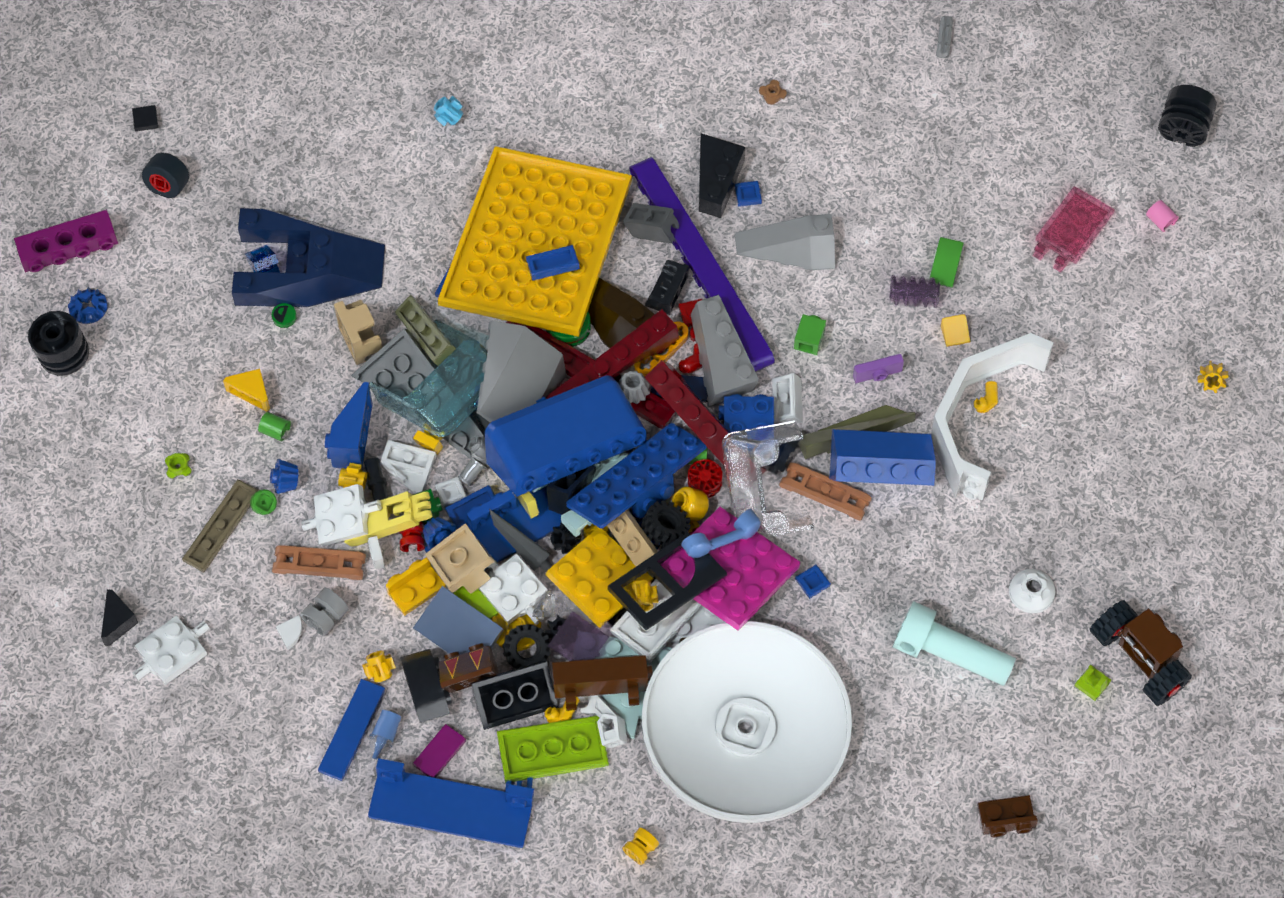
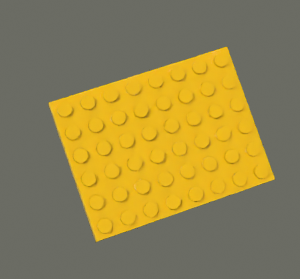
(528, 209)

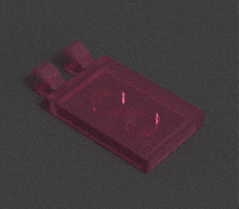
(1072, 228)

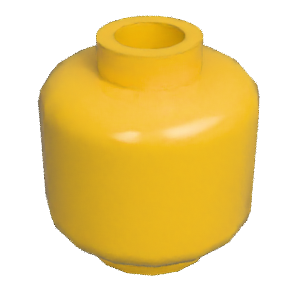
(692, 501)

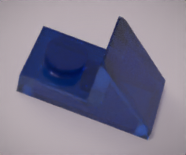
(263, 260)

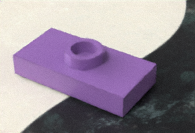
(878, 369)

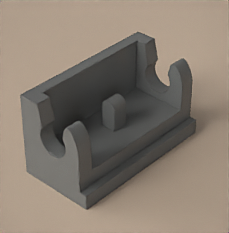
(651, 222)

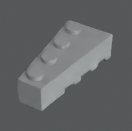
(721, 352)

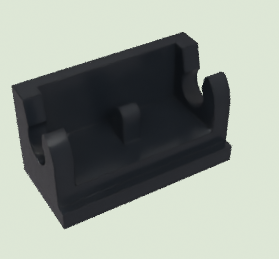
(668, 286)

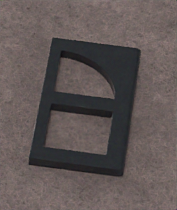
(706, 574)

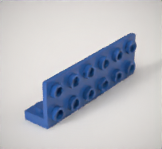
(451, 806)

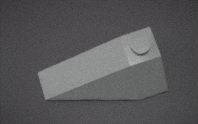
(795, 242)

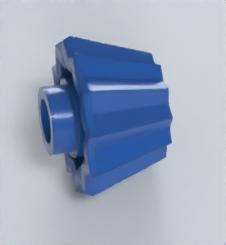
(284, 476)
(437, 530)

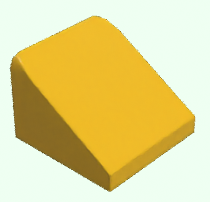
(955, 330)

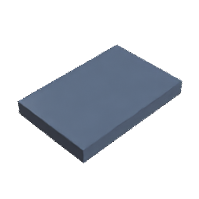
(456, 624)

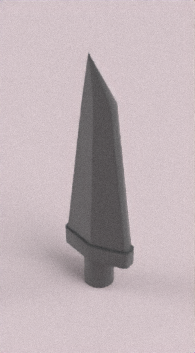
(527, 548)

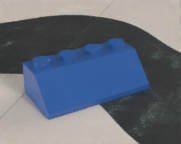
(882, 457)

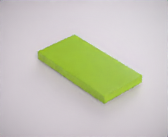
(551, 749)

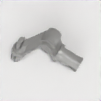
(477, 461)

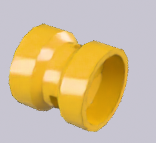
(640, 846)

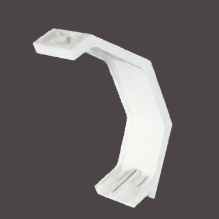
(1023, 350)

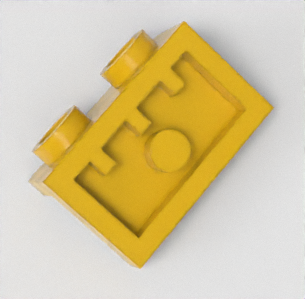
(414, 586)

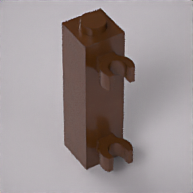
(601, 678)

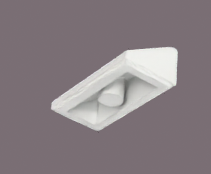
(787, 399)

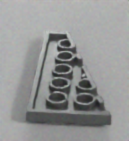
(400, 369)

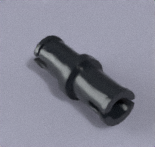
(376, 482)

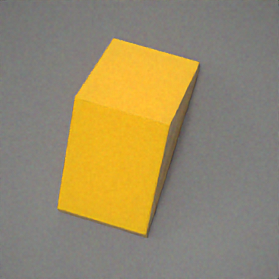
(248, 387)

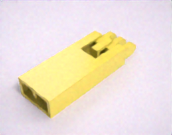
(378, 523)

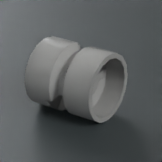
(326, 609)

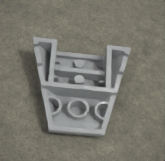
(517, 370)

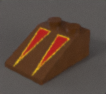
(461, 670)

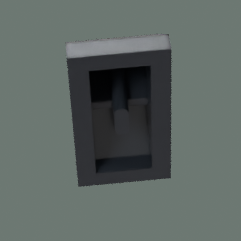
(117, 618)

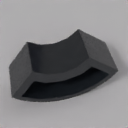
(424, 685)

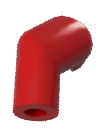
(691, 363)

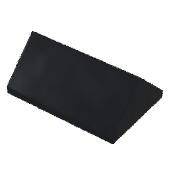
(514, 694)

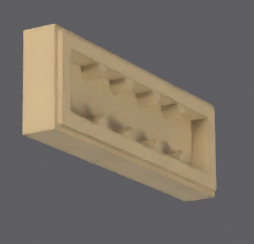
(632, 538)

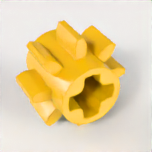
(1215, 382)
(352, 475)
(644, 594)
(379, 666)

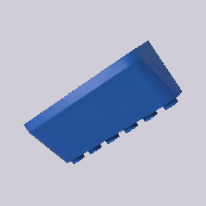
(562, 435)

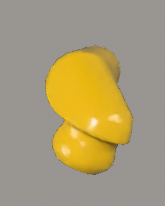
(990, 399)
(559, 714)

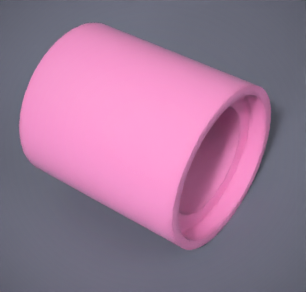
(1161, 215)

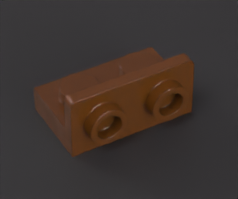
(1007, 815)

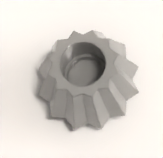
(634, 386)

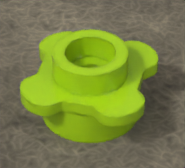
(174, 459)

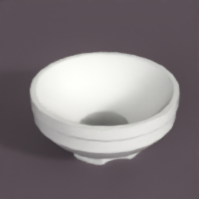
(1032, 601)

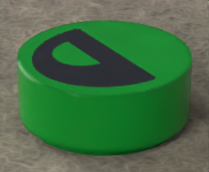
(284, 315)

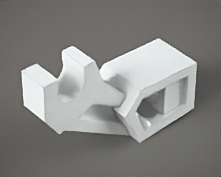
(606, 714)

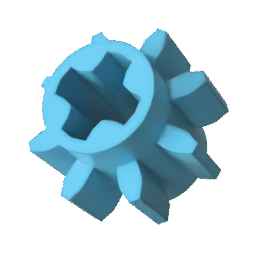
(448, 110)

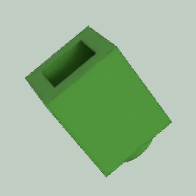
(810, 334)

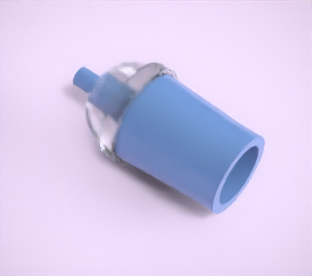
(384, 733)

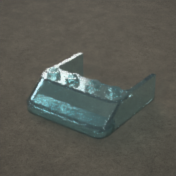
(447, 393)

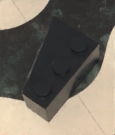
(719, 171)

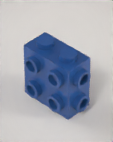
(746, 412)

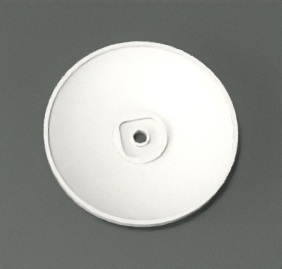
(755, 678)

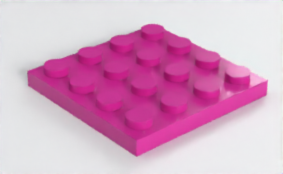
(752, 567)

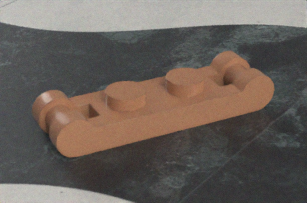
(825, 491)
(319, 562)

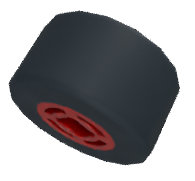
(165, 175)

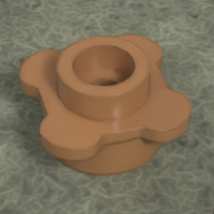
(772, 98)

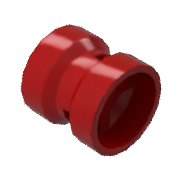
(412, 536)

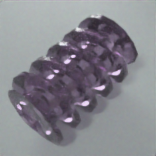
(914, 291)

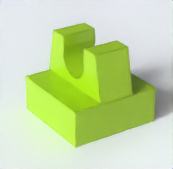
(1092, 682)

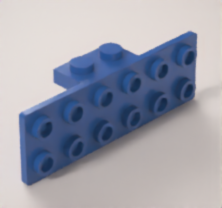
(638, 478)
(512, 511)

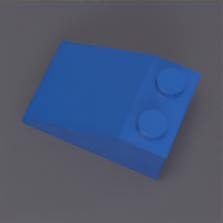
(350, 430)

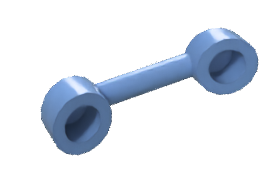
(699, 545)

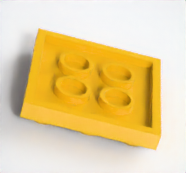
(587, 573)

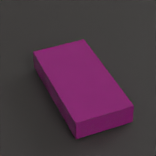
(439, 751)

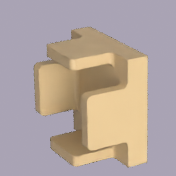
(355, 326)
(461, 560)

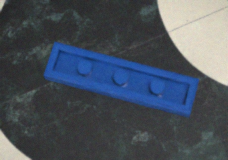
(351, 730)

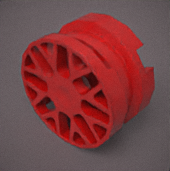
(705, 477)

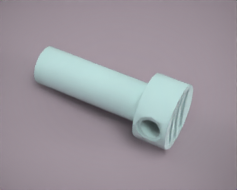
(921, 632)

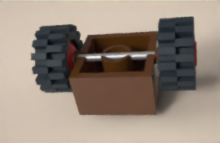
(1148, 645)

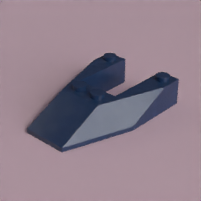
(319, 265)

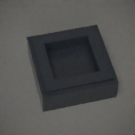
(145, 118)

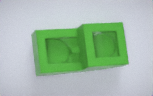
(946, 261)

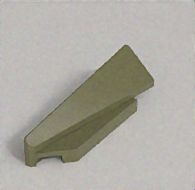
(879, 419)

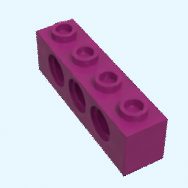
(71, 231)

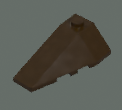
(615, 313)

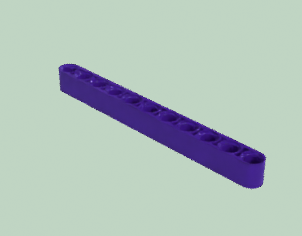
(701, 261)

